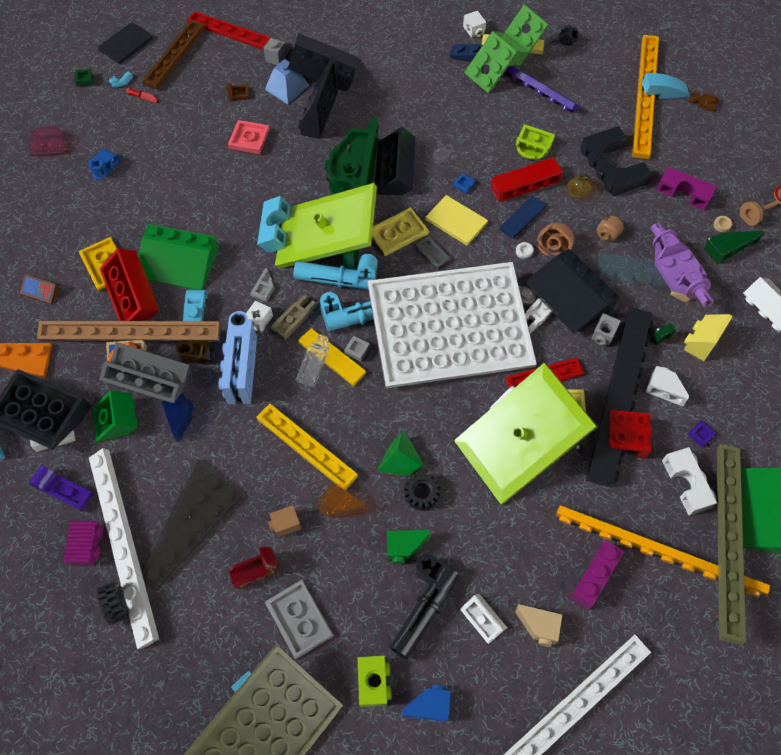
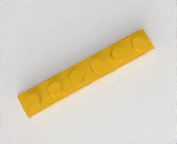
(307, 447)

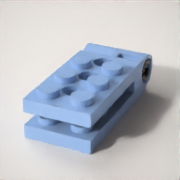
(238, 359)

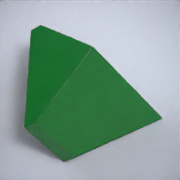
(401, 457)

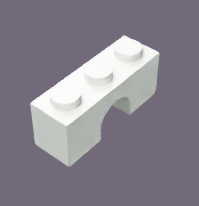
(684, 464)

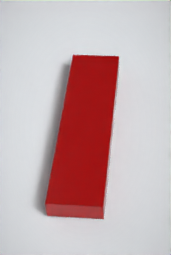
(563, 370)

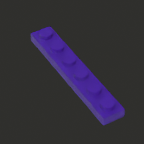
(542, 89)

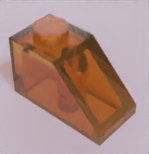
(339, 503)

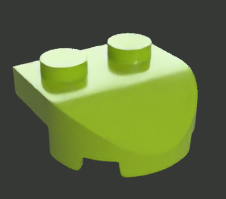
(534, 143)

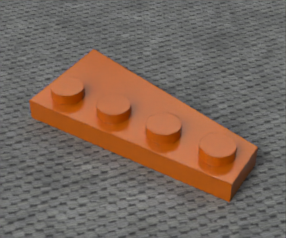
(28, 357)

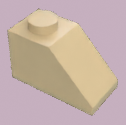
(540, 624)

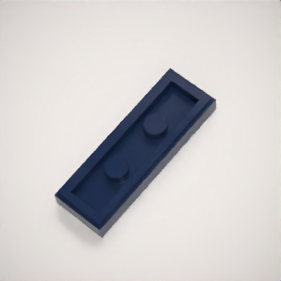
(522, 217)

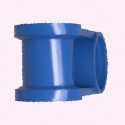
(103, 161)

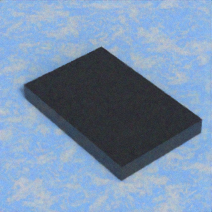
(125, 43)

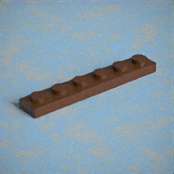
(173, 54)

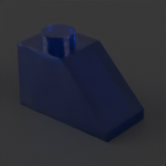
(179, 415)

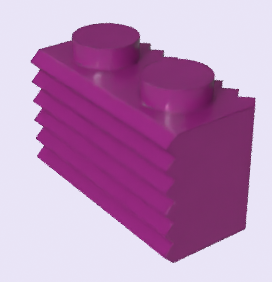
(83, 543)

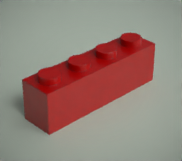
(526, 179)

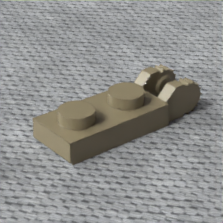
(293, 317)

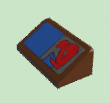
(39, 289)

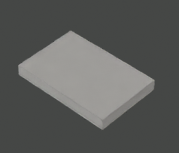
(299, 619)

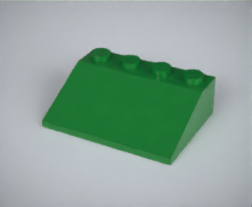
(177, 256)
(761, 509)

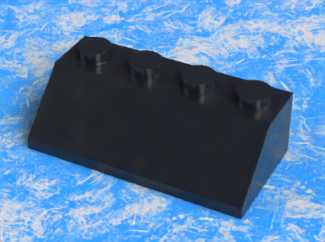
(395, 163)

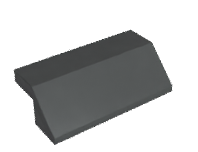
(145, 372)

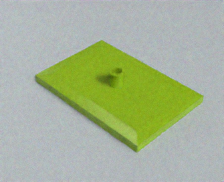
(328, 226)
(524, 433)

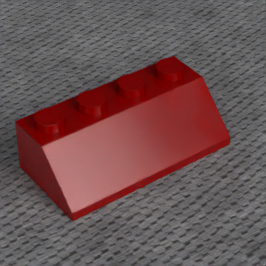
(128, 286)

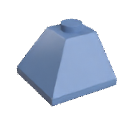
(286, 83)

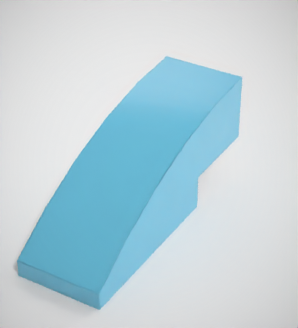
(664, 86)

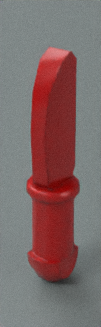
(143, 95)

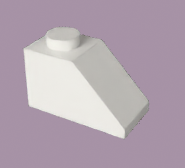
(667, 386)

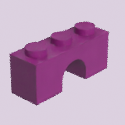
(698, 189)
(596, 575)

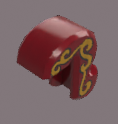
(254, 568)

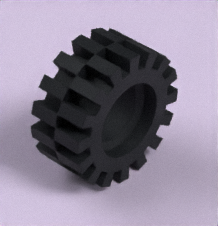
(422, 479)
(112, 603)

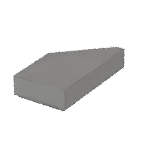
(263, 287)

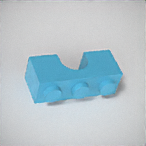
(271, 236)

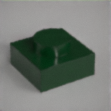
(83, 77)
(663, 334)

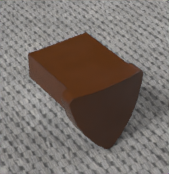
(237, 92)

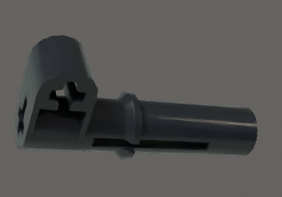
(441, 585)

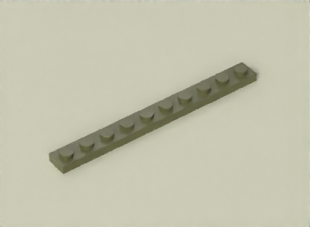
(730, 546)

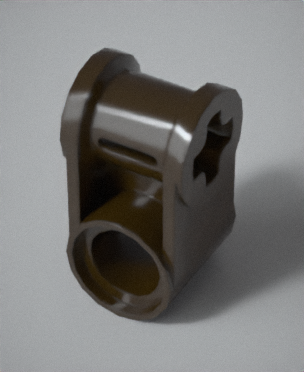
(198, 352)

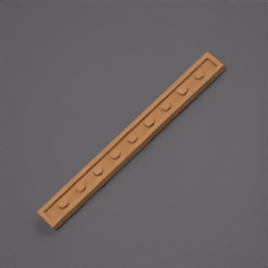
(129, 331)

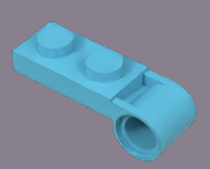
(194, 305)

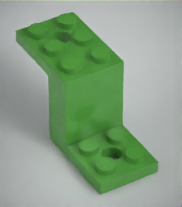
(506, 48)

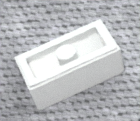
(483, 618)

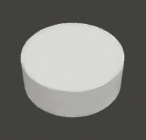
(524, 250)

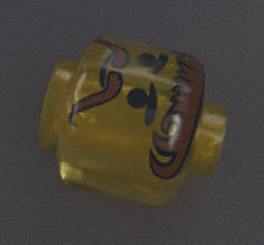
(580, 186)

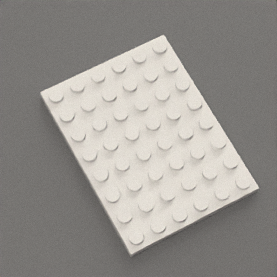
(450, 324)

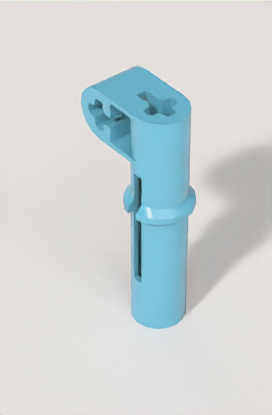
(339, 276)
(343, 317)

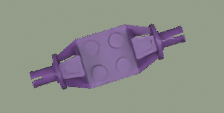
(680, 266)

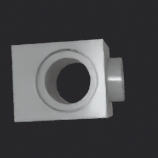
(606, 324)

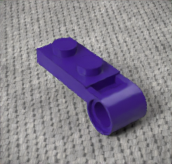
(60, 488)

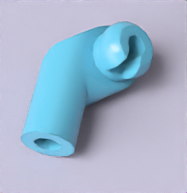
(121, 82)

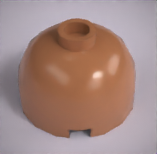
(555, 236)

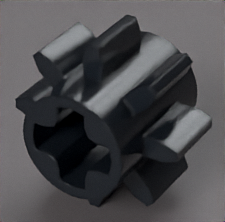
(568, 35)

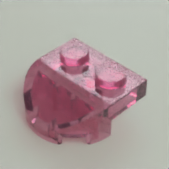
(47, 141)

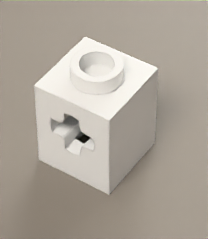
(474, 24)
(260, 315)

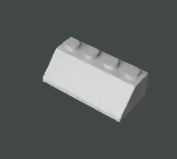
(767, 298)

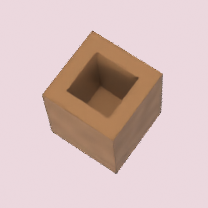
(284, 521)

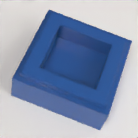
(464, 183)

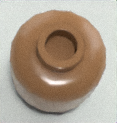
(610, 227)

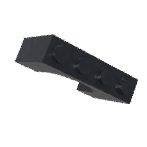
(615, 179)

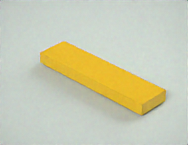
(336, 359)

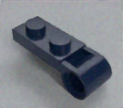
(464, 51)

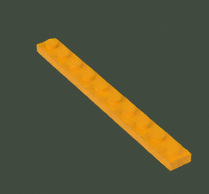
(645, 103)
(651, 547)

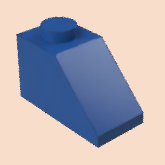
(430, 705)

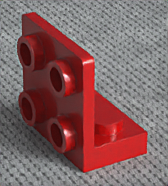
(630, 432)

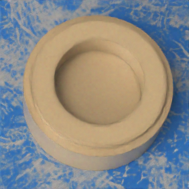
(723, 224)

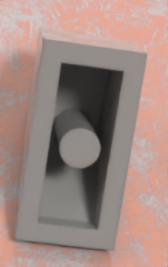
(276, 50)

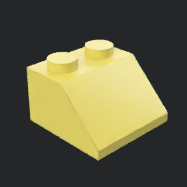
(706, 335)

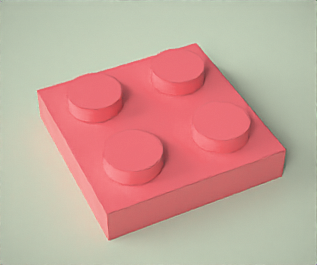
(248, 137)

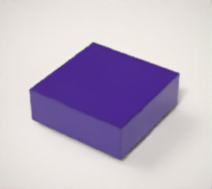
(701, 433)

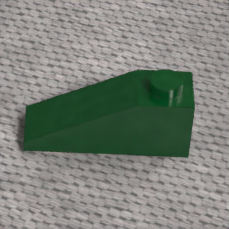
(731, 243)

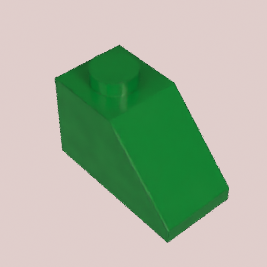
(405, 544)

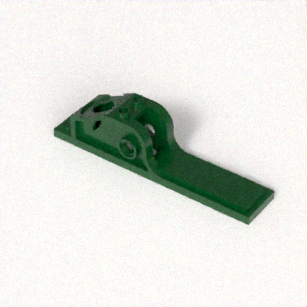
(353, 167)

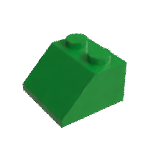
(114, 416)

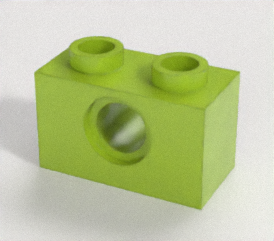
(371, 667)

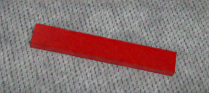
(230, 30)

